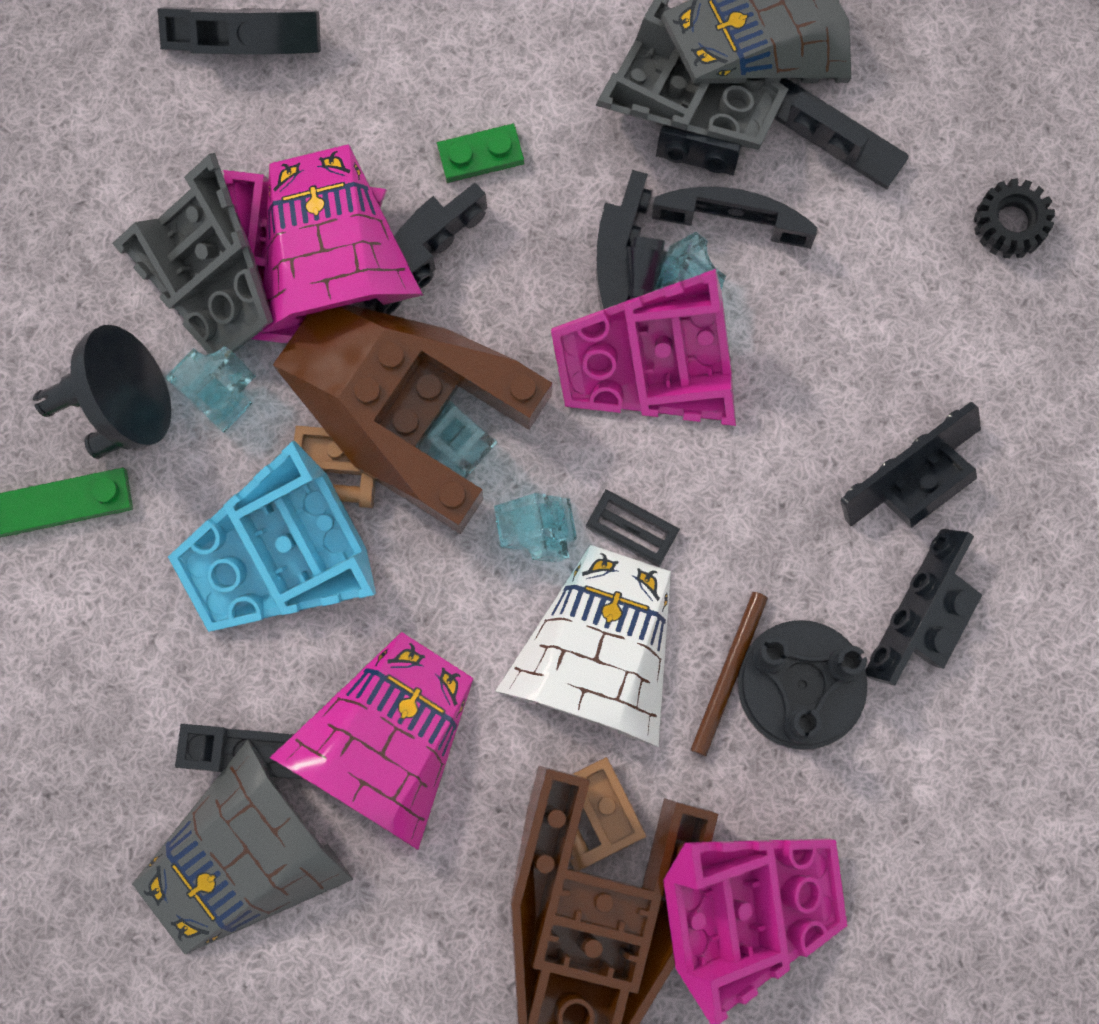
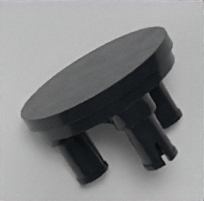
(116, 388)
(803, 684)

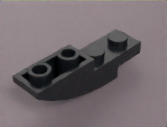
(239, 30)
(432, 230)
(614, 235)

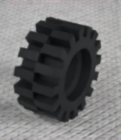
(1023, 198)

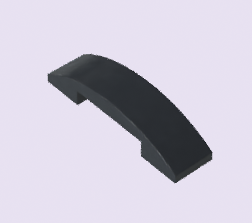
(738, 204)
(214, 747)

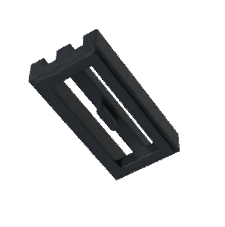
(645, 553)

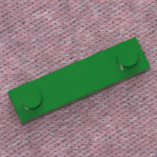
(64, 502)

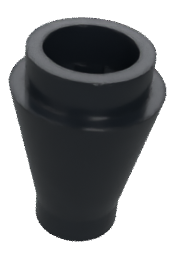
(645, 264)

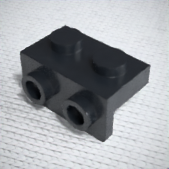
(698, 150)

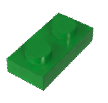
(480, 153)

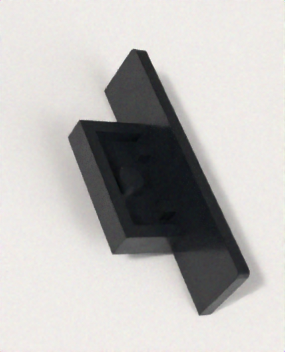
(840, 135)
(921, 475)
(930, 612)

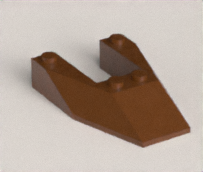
(383, 385)
(585, 941)

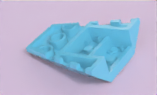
(274, 548)

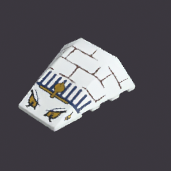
(600, 647)

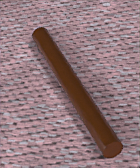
(729, 674)

